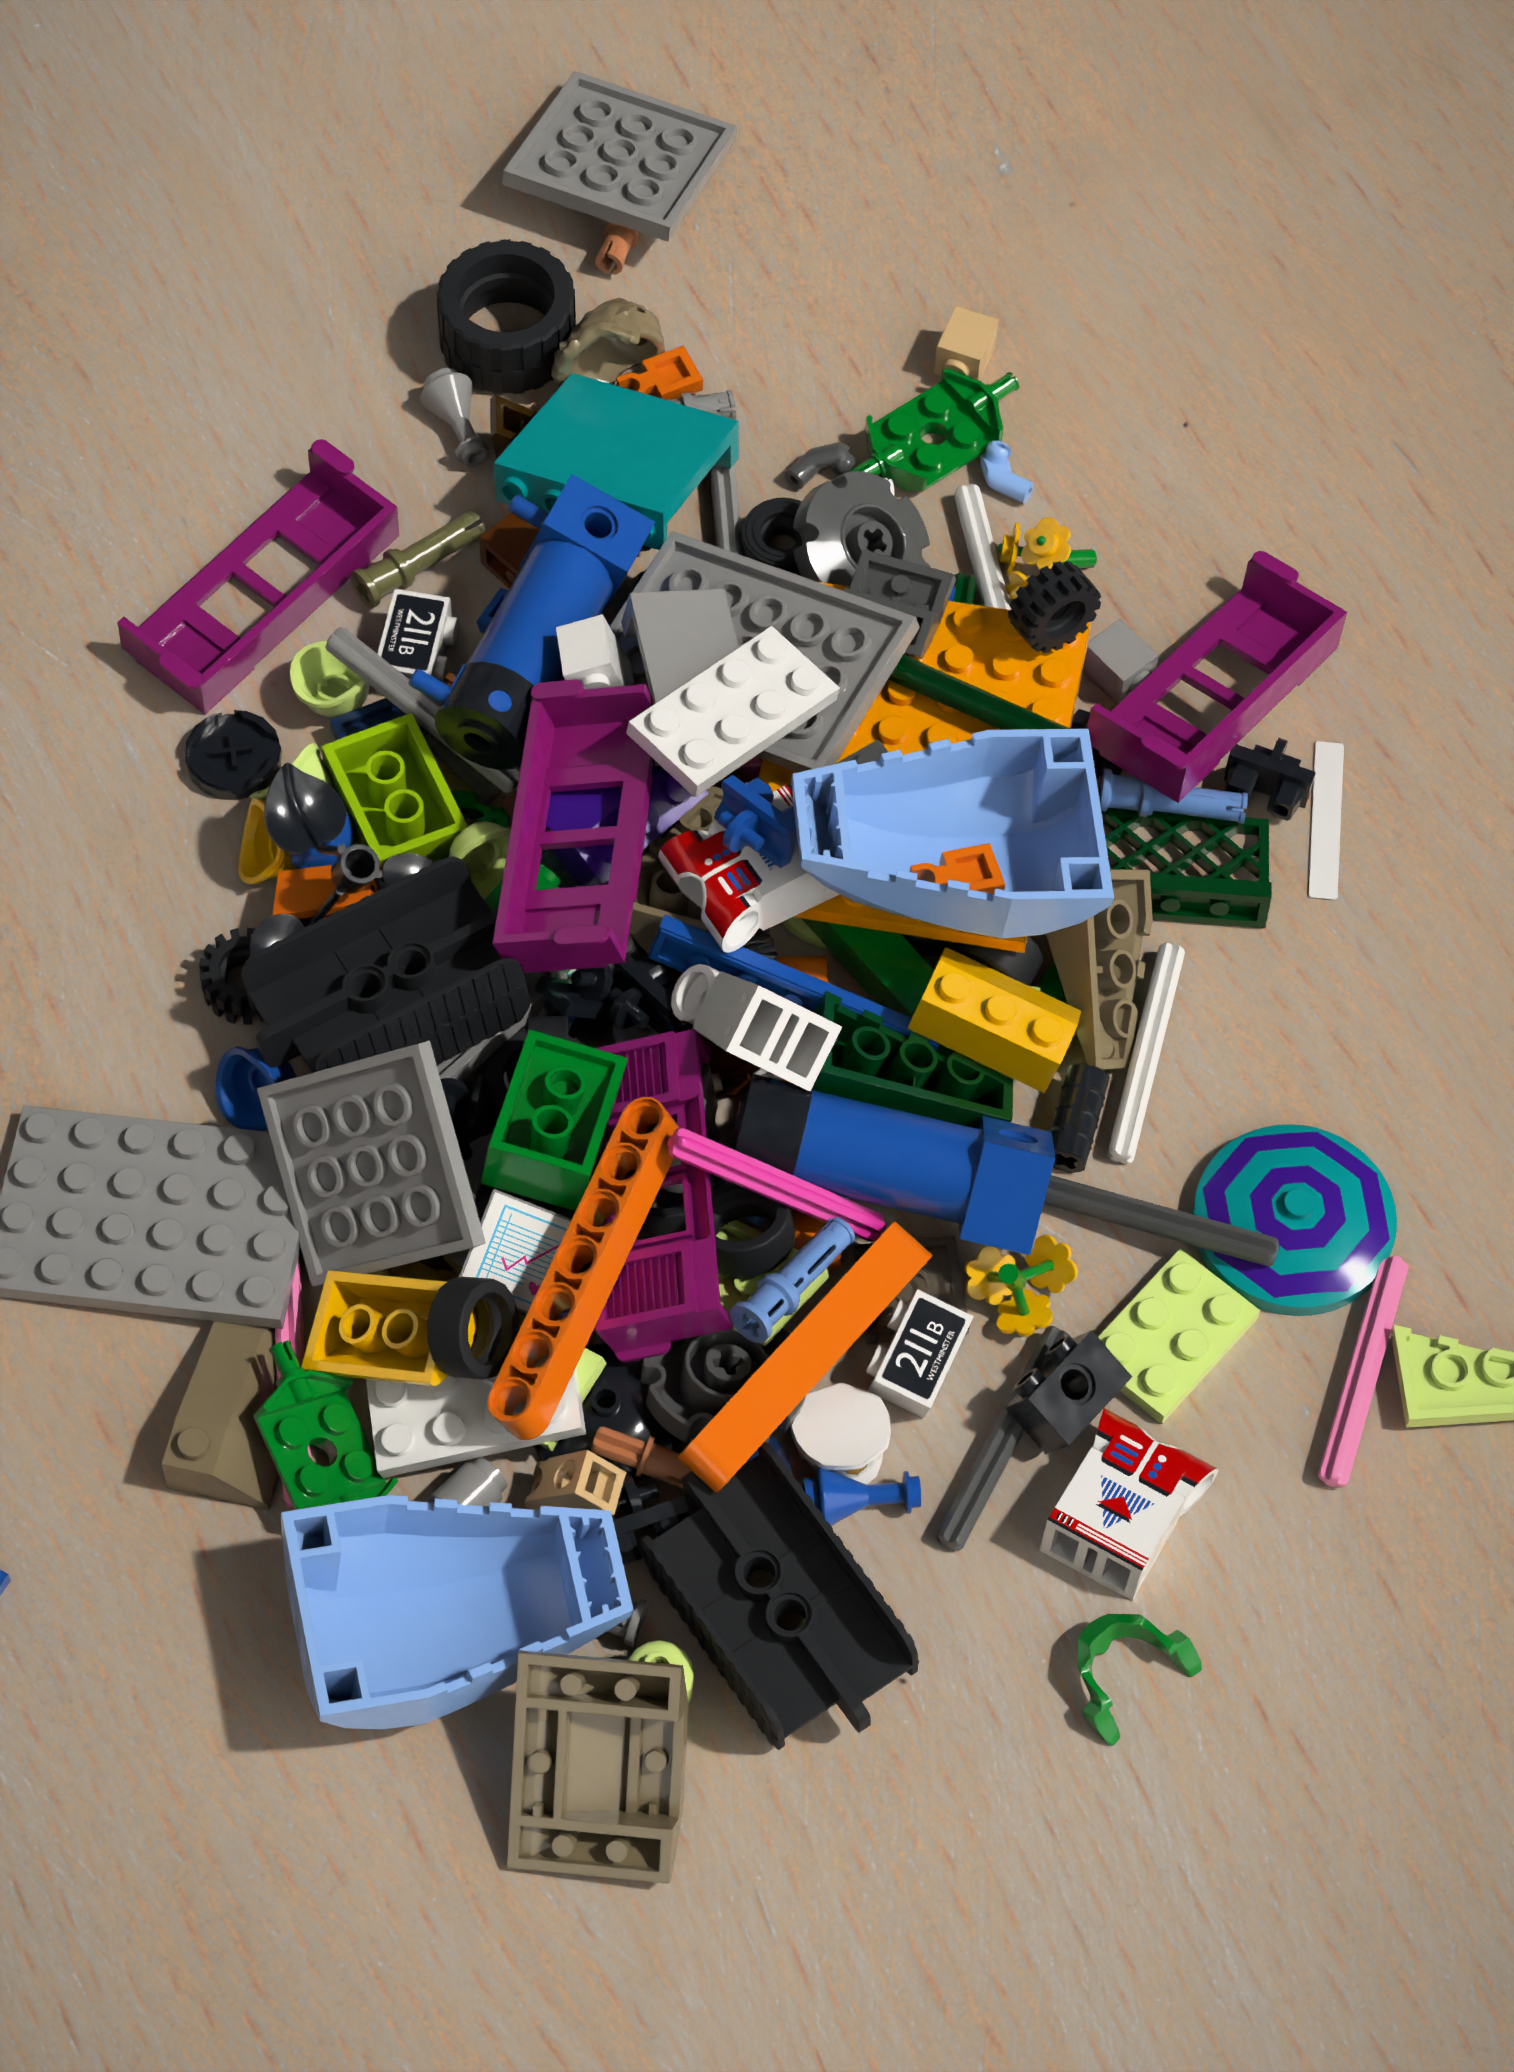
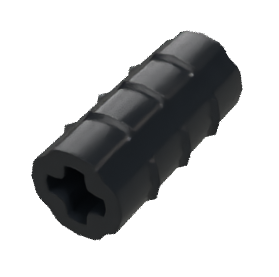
(1077, 1116)

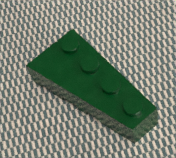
(906, 1072)

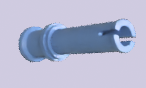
(1135, 795)
(780, 1292)

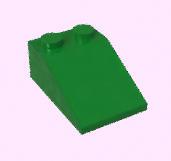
(553, 1120)

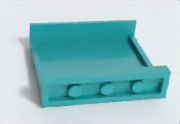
(622, 444)

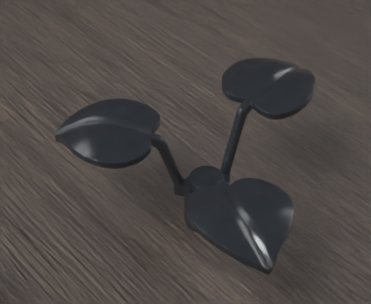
(308, 813)

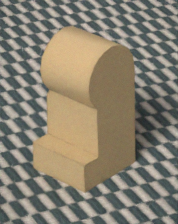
(576, 1482)

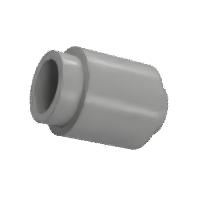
(473, 1484)

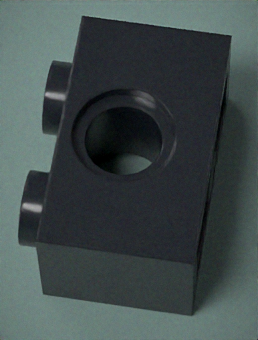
(1092, 1381)

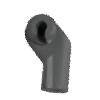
(818, 458)

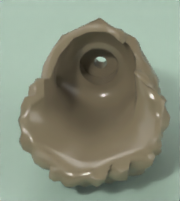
(608, 342)

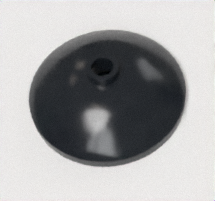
(627, 1415)

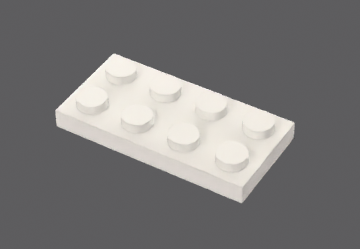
(732, 711)
(451, 1422)

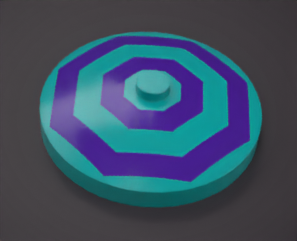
(1320, 1204)

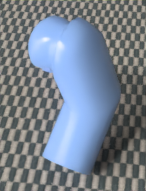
(999, 473)

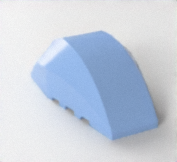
(1008, 788)
(430, 1602)

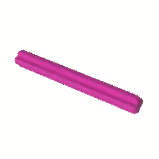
(773, 1183)

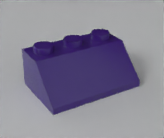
(600, 809)

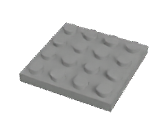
(620, 156)
(371, 1164)

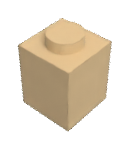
(966, 343)

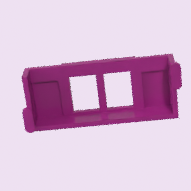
(326, 518)
(1267, 624)
(570, 745)
(669, 1279)

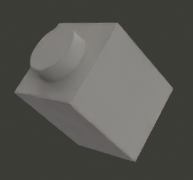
(1118, 661)

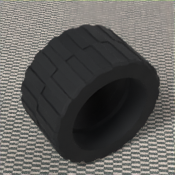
(503, 274)

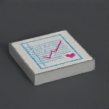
(517, 1247)

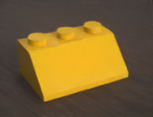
(995, 1020)
(376, 1329)

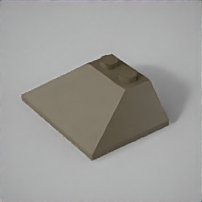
(597, 1766)

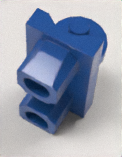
(755, 822)

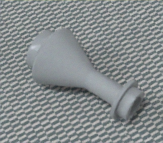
(449, 398)

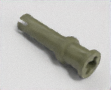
(400, 567)

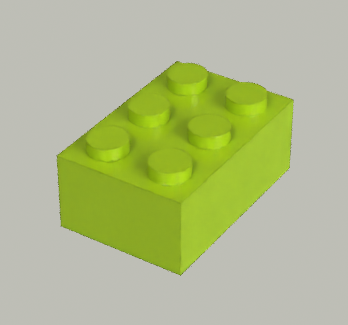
(394, 791)

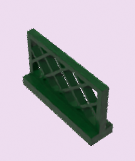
(1193, 898)

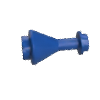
(842, 1496)

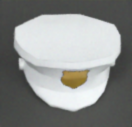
(843, 1431)

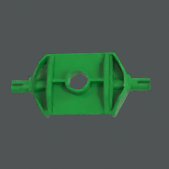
(957, 410)
(316, 1411)

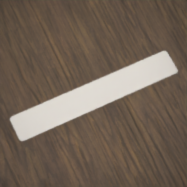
(1326, 820)

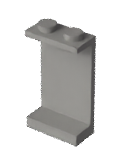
(679, 635)

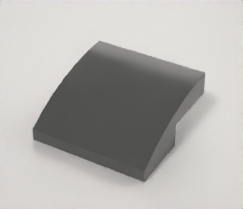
(906, 588)

